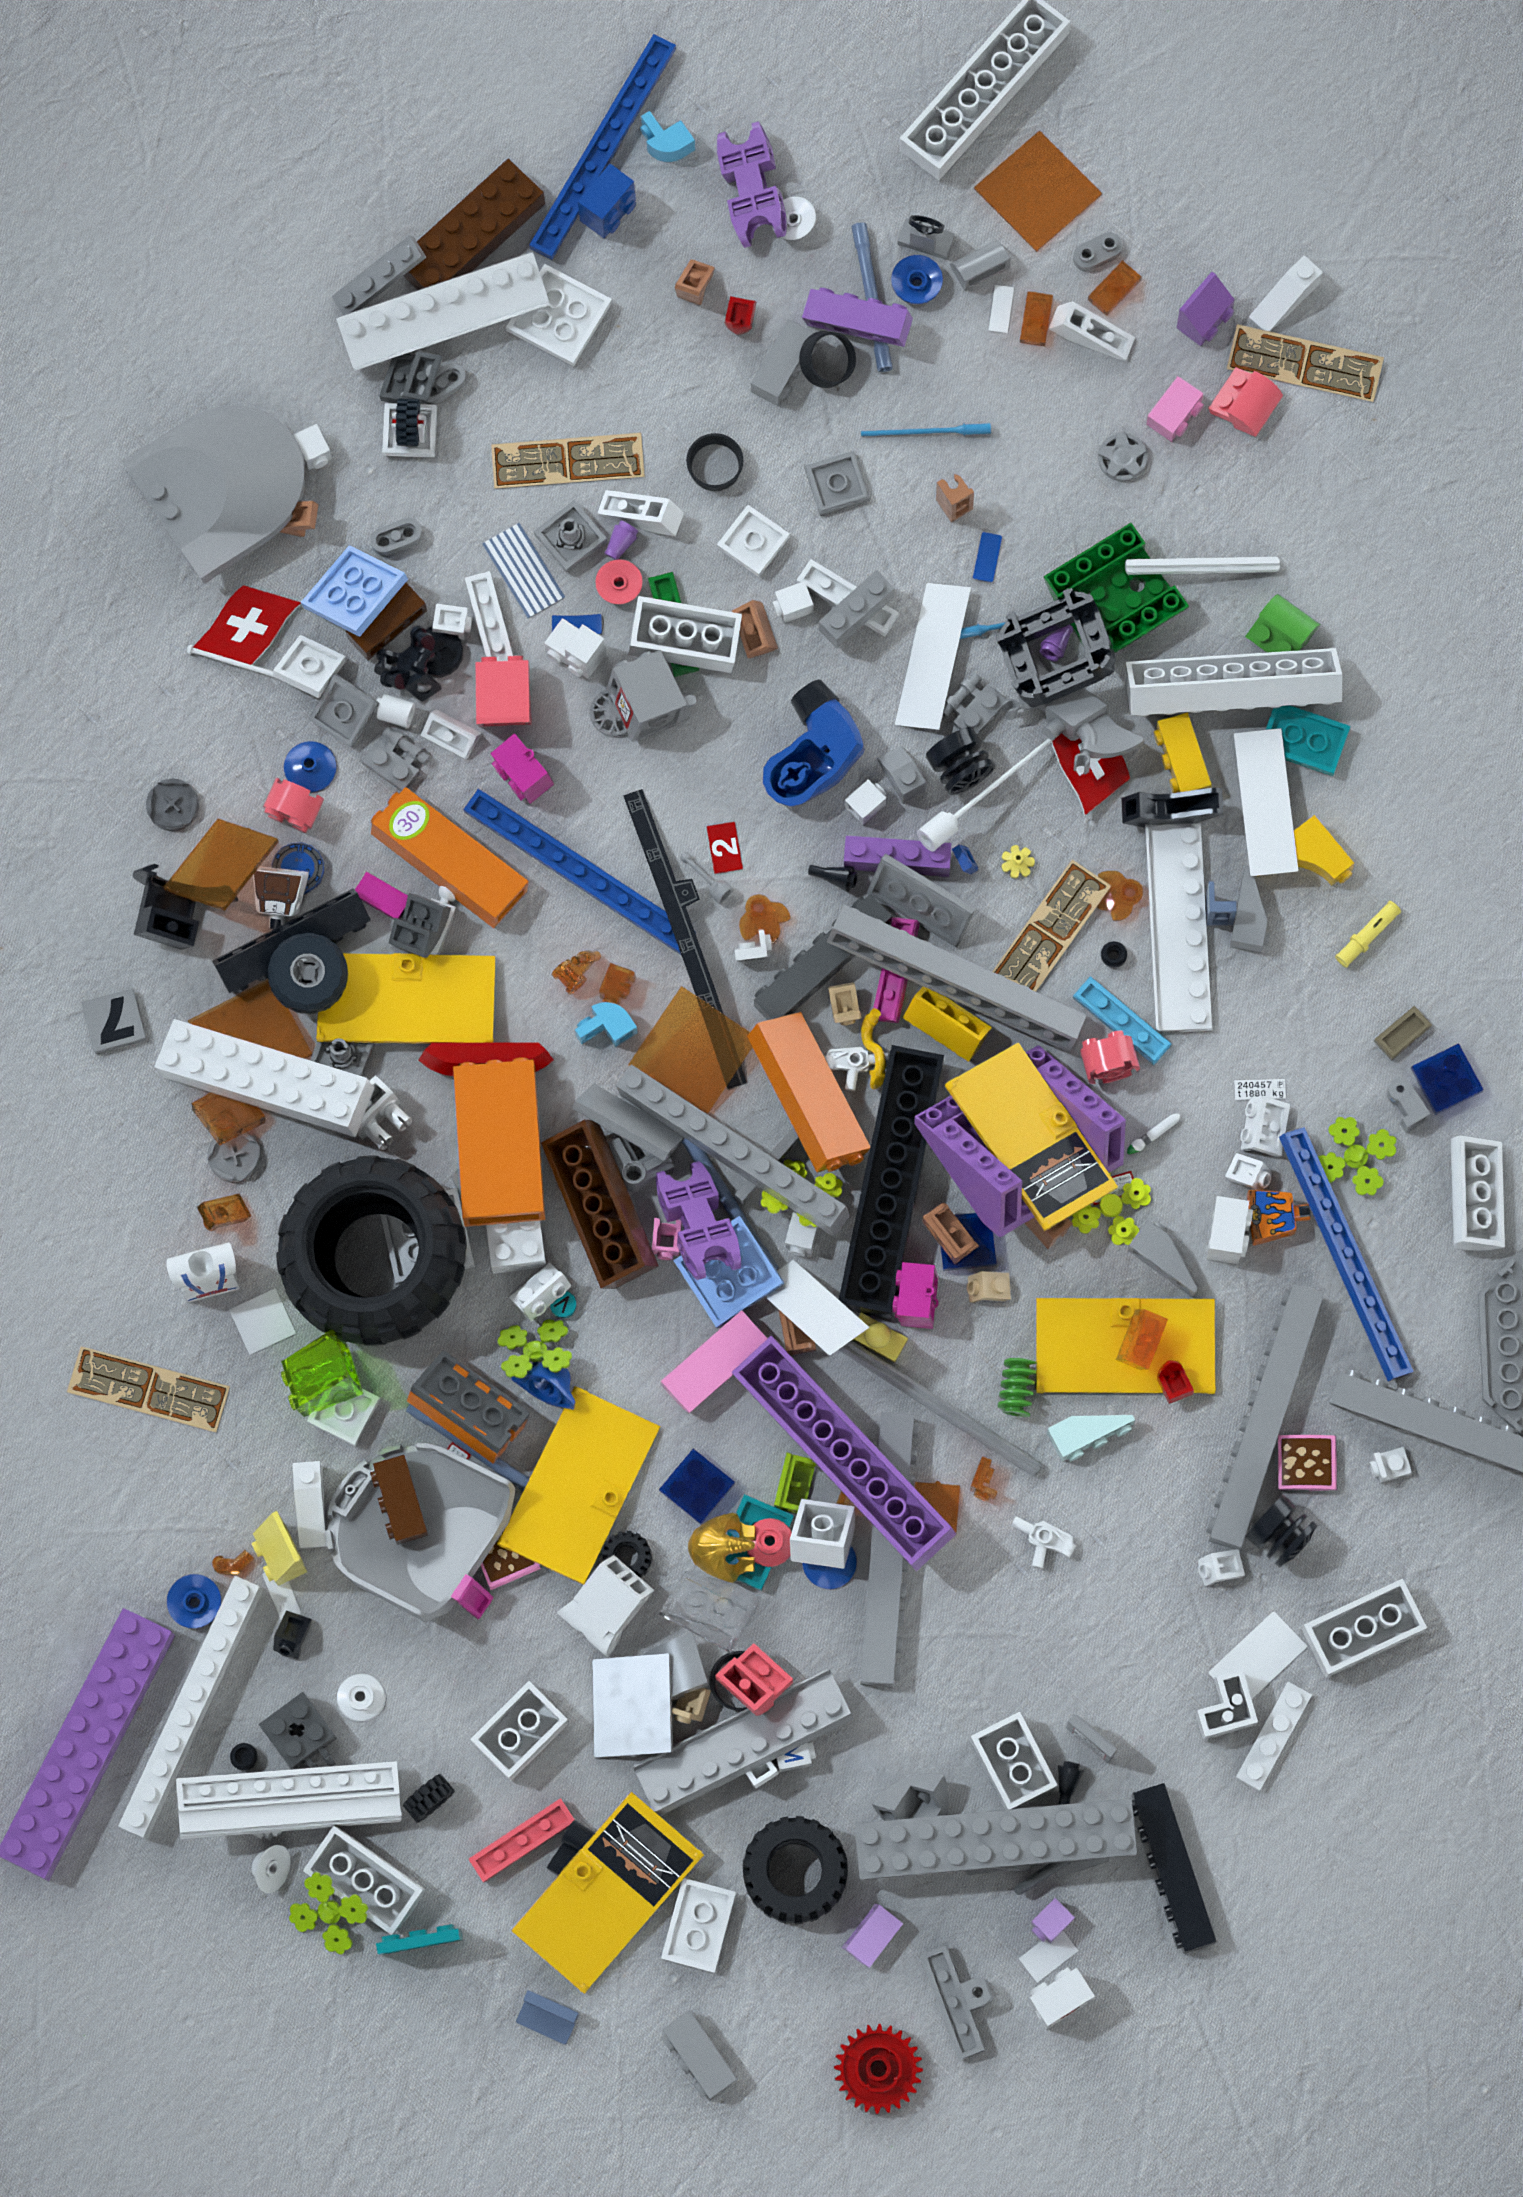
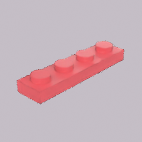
(521, 1840)

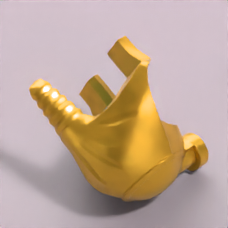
(711, 1545)

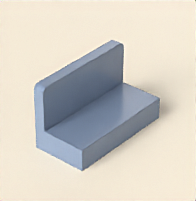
(1218, 911)
(547, 2017)

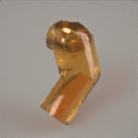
(229, 1566)

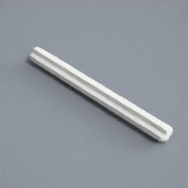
(1202, 565)

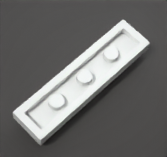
(834, 589)
(489, 616)
(1273, 1736)

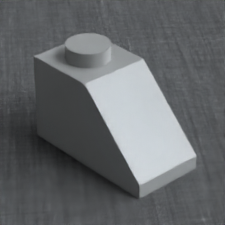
(902, 774)

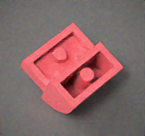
(1246, 401)
(754, 1680)

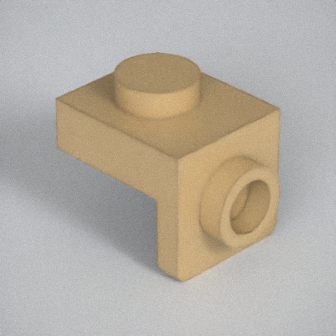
(844, 1003)
(989, 1286)
(692, 1706)

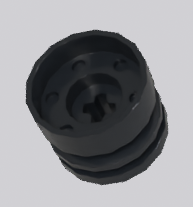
(960, 761)
(1281, 1531)

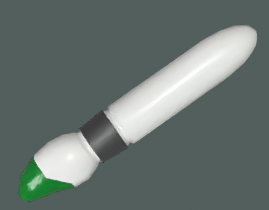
(1154, 1133)

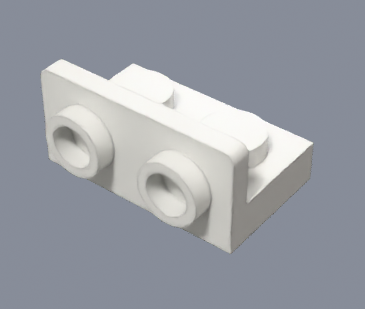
(1264, 1124)
(540, 1291)

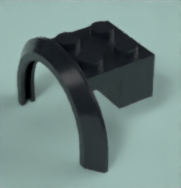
(164, 915)

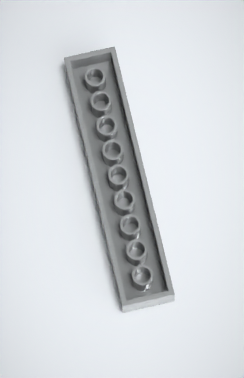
(995, 1839)

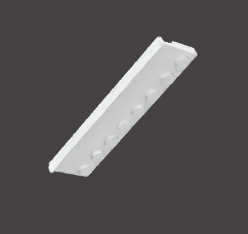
(443, 311)
(1178, 928)
(288, 1800)

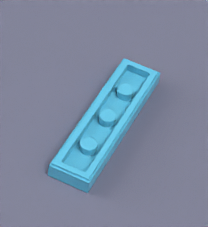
(1120, 1017)

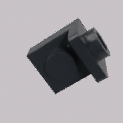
(291, 1634)

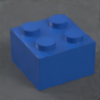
(607, 201)

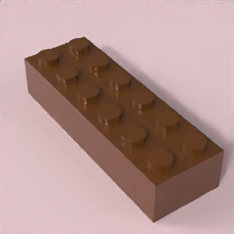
(477, 226)
(599, 1204)

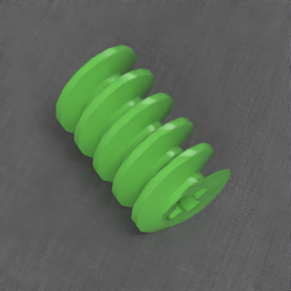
(1015, 1386)

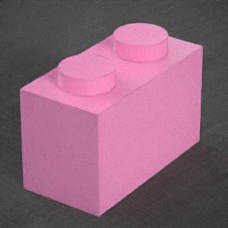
(1175, 409)

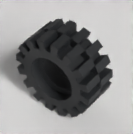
(635, 1541)
(428, 1798)

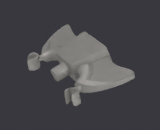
(1081, 717)

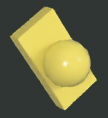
(881, 1338)

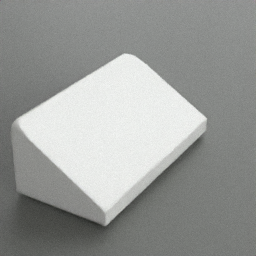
(450, 733)

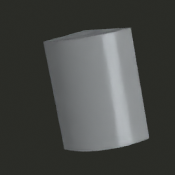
(981, 264)

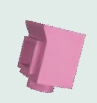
(665, 1229)

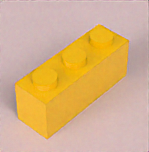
(1181, 754)
(947, 1023)

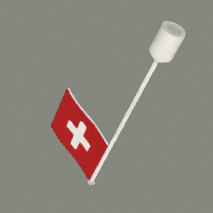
(249, 628)
(1092, 789)

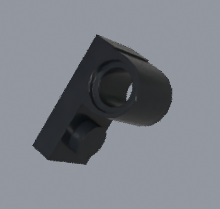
(572, 1841)

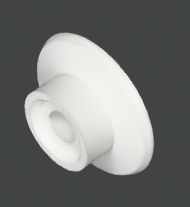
(803, 210)
(370, 1706)
(271, 1868)

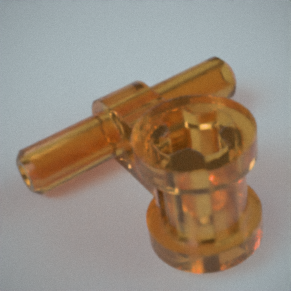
(571, 971)

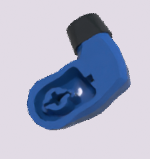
(818, 756)

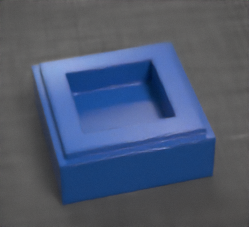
(965, 859)

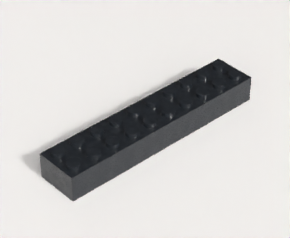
(890, 1182)

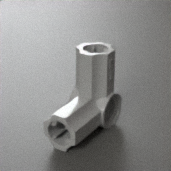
(628, 1163)

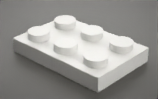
(698, 1925)

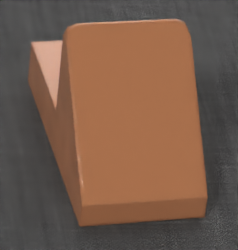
(693, 281)
(303, 519)

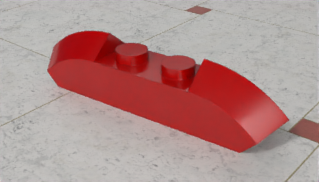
(444, 1056)

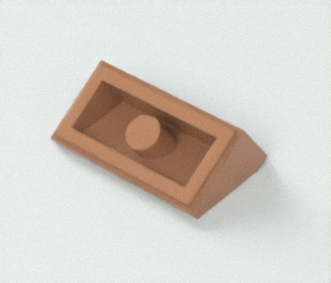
(755, 629)

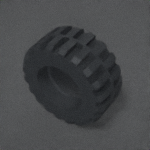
(784, 1833)

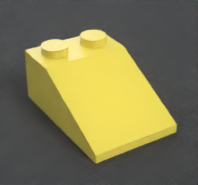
(278, 1550)

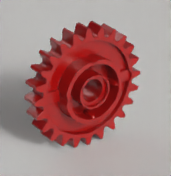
(874, 2090)

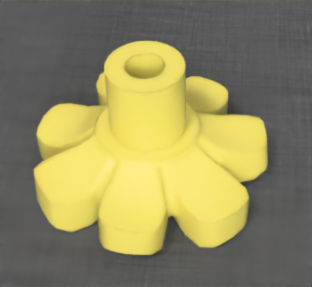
(1017, 862)

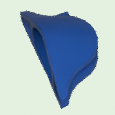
(548, 1386)

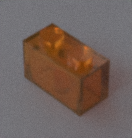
(1142, 1339)

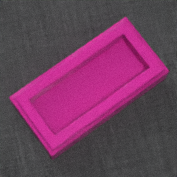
(381, 896)
(472, 1596)

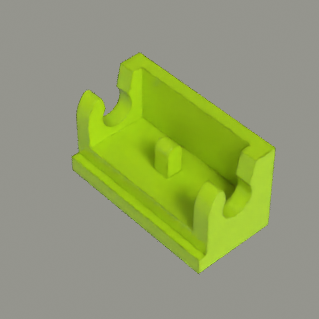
(794, 1482)

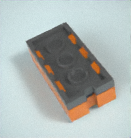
(468, 1406)

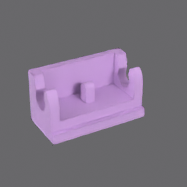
(872, 1935)

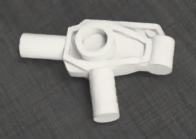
(852, 1060)
(1045, 1538)

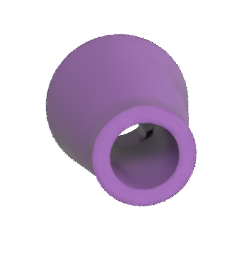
(621, 539)
(1055, 643)

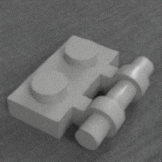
(982, 708)
(391, 766)

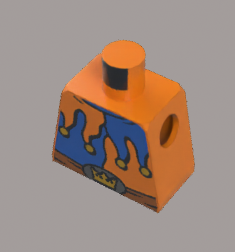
(1274, 1215)

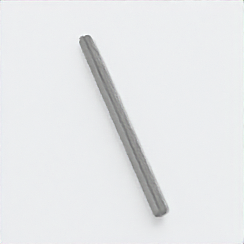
(941, 1408)

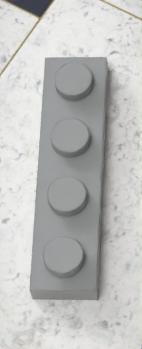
(379, 276)

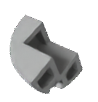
(914, 1798)

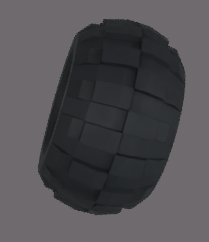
(329, 1207)

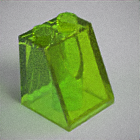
(320, 1375)

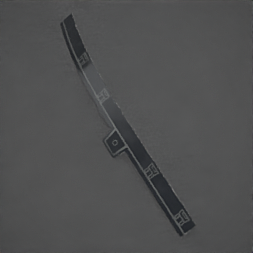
(675, 899)

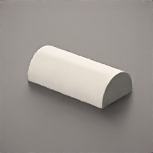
(1477, 1194)
(361, 1872)

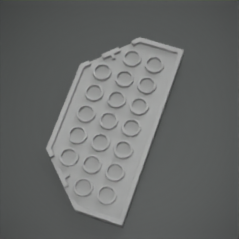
(1502, 1342)

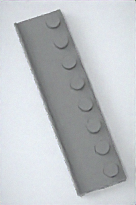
(743, 1743)

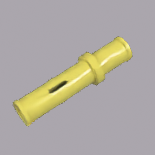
(1360, 942)

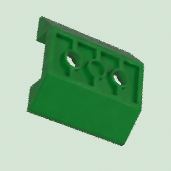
(1103, 575)

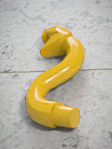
(867, 1027)

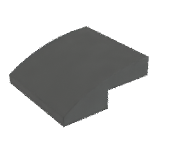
(410, 377)
(420, 926)

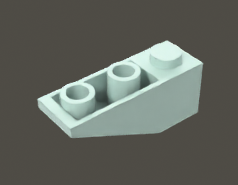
(1081, 1432)

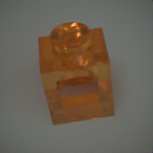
(616, 984)

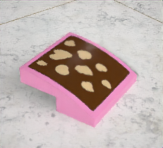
(1307, 1462)
(505, 1566)

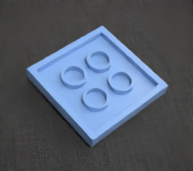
(354, 590)
(728, 1290)

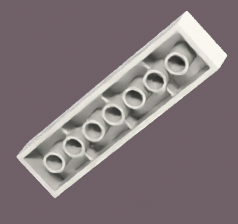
(984, 86)
(1233, 682)
(264, 1077)

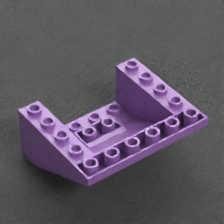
(986, 1181)

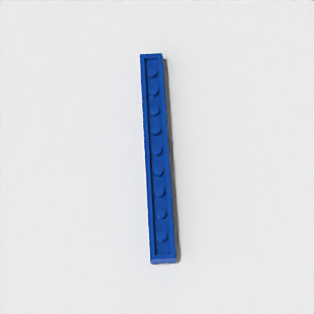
(603, 145)
(572, 867)
(1346, 1254)

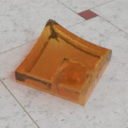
(226, 1117)

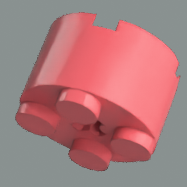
(293, 804)
(1109, 1057)

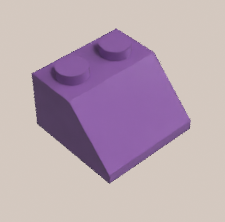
(1205, 310)

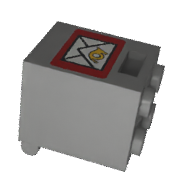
(647, 695)

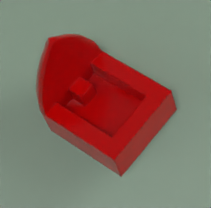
(740, 315)
(1174, 1381)

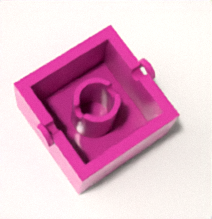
(523, 770)
(917, 1294)

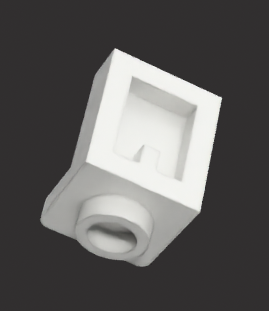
(452, 620)
(749, 951)
(1249, 1172)
(1390, 1465)
(1221, 1567)

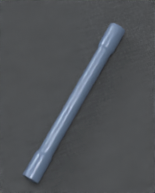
(862, 245)
(725, 1195)
(499, 1466)

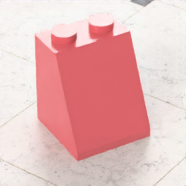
(503, 692)

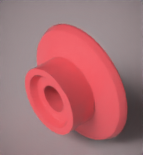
(618, 571)
(777, 1553)

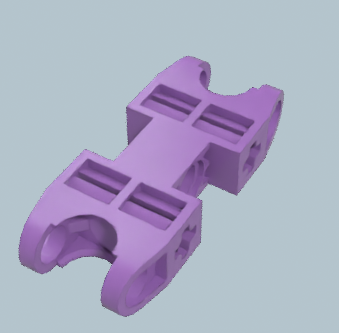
(756, 201)
(702, 1235)

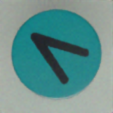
(564, 1306)

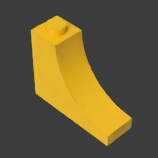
(1321, 852)

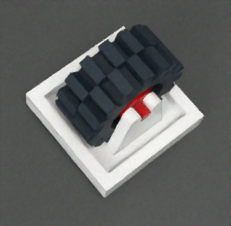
(409, 429)

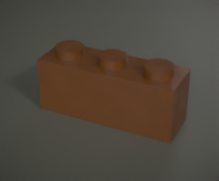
(391, 622)
(398, 1500)

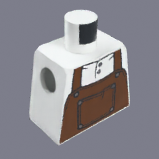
(279, 893)

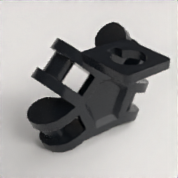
(410, 665)

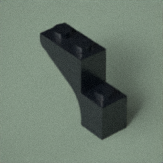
(1173, 808)

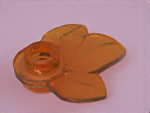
(1115, 898)
(766, 919)

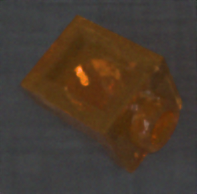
(983, 1474)

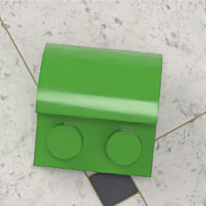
(1282, 627)

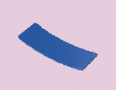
(987, 557)
(593, 621)

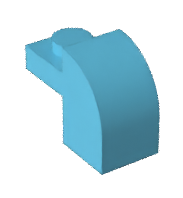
(666, 144)
(608, 1018)

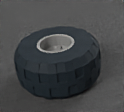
(307, 973)

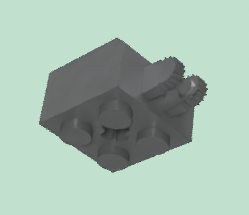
(297, 1749)

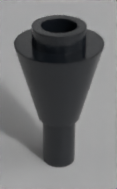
(842, 877)
(1068, 1779)

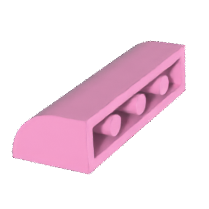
(713, 1362)

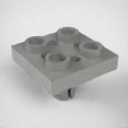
(570, 521)
(341, 1054)

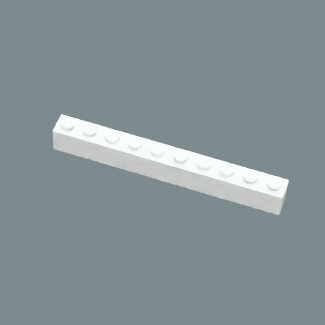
(190, 1708)

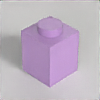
(1051, 1921)

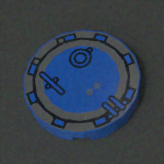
(301, 858)

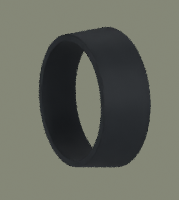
(806, 364)
(710, 439)
(720, 1662)

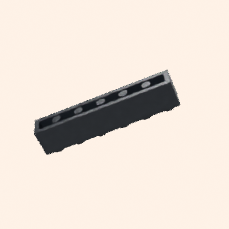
(329, 920)
(1174, 1869)

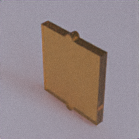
(943, 1499)

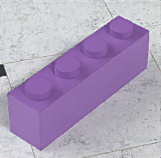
(857, 317)
(866, 853)

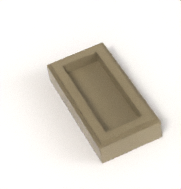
(1402, 1033)

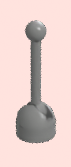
(719, 890)

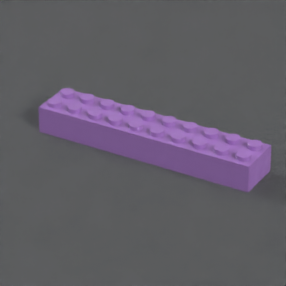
(844, 1453)
(85, 1744)

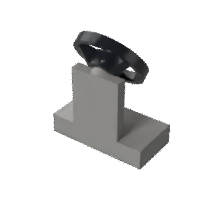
(925, 237)

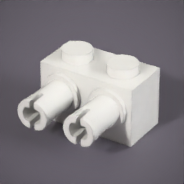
(382, 1105)

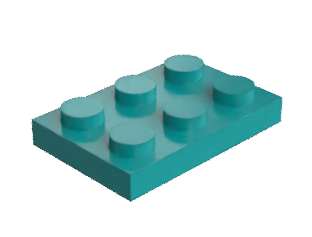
(1309, 738)
(749, 1513)
(419, 1939)

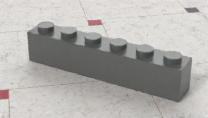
(811, 969)

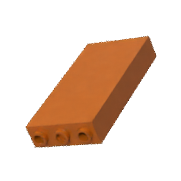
(499, 1142)

